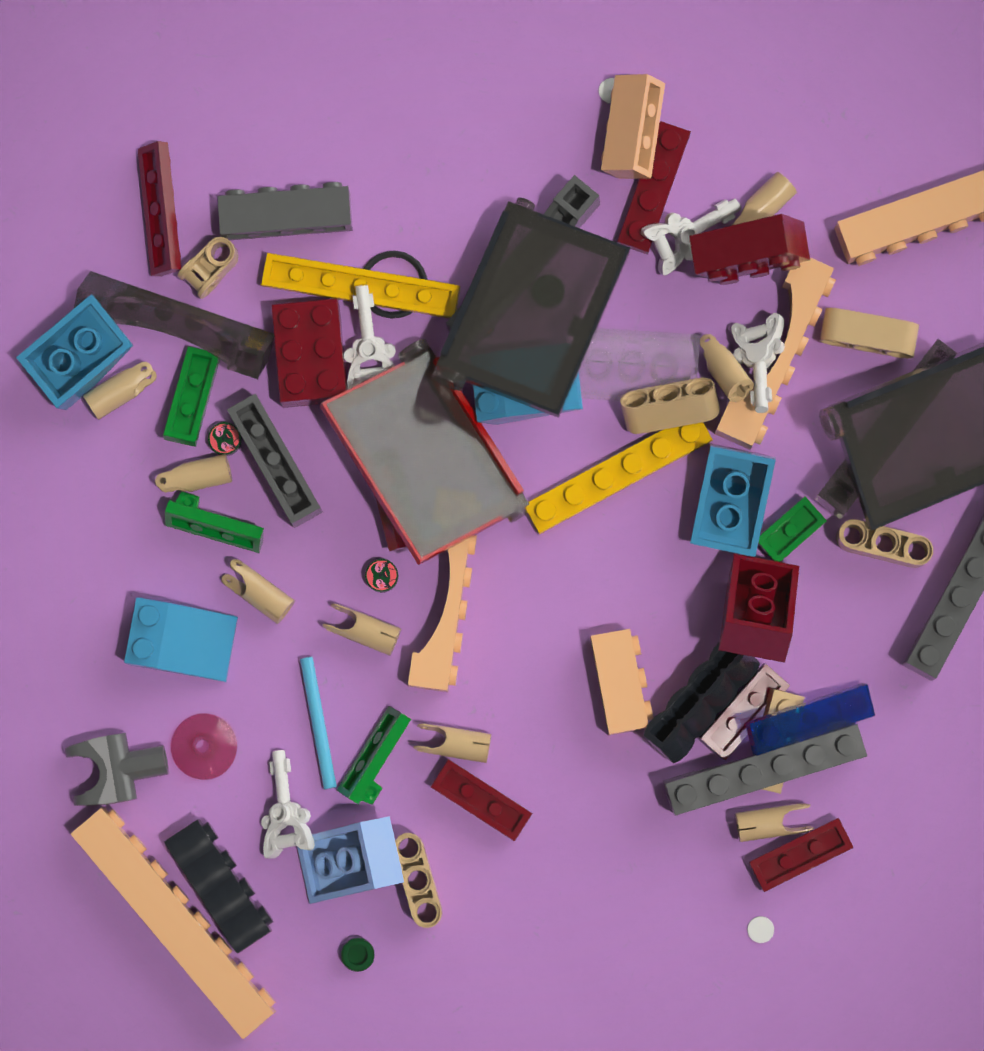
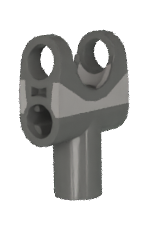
(117, 768)

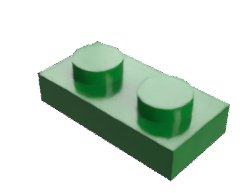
(791, 530)

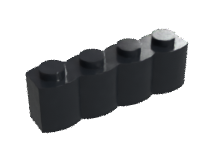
(695, 706)
(218, 886)

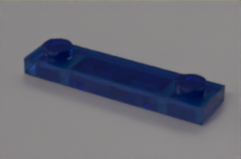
(810, 719)

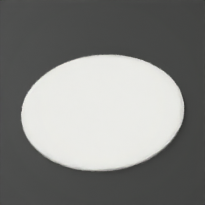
(605, 89)
(760, 929)

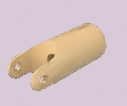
(767, 199)
(726, 369)
(119, 389)
(196, 475)
(259, 592)
(367, 631)
(459, 743)
(767, 823)

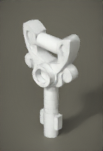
(681, 229)
(367, 346)
(759, 355)
(285, 814)

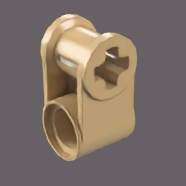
(208, 268)

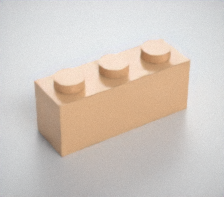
(632, 126)
(621, 681)

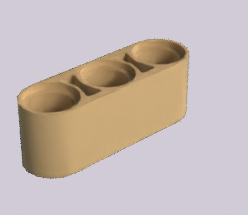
(869, 333)
(670, 405)
(900, 539)
(429, 892)

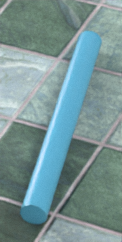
(318, 723)

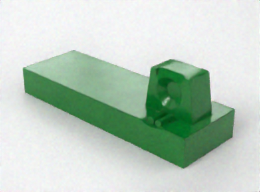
(191, 397)
(186, 516)
(359, 781)

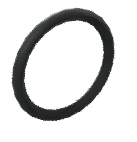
(398, 254)

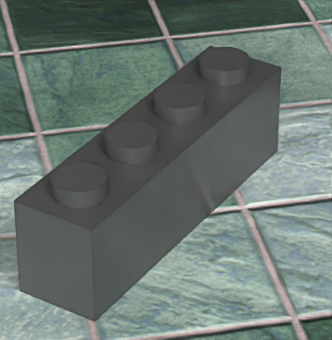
(285, 212)
(274, 460)

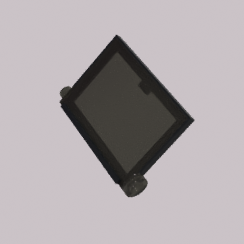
(531, 309)
(914, 437)

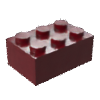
(750, 249)
(309, 352)
(759, 608)

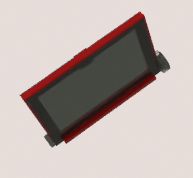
(425, 455)

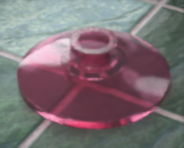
(221, 749)

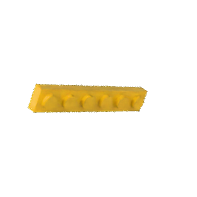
(340, 281)
(615, 474)

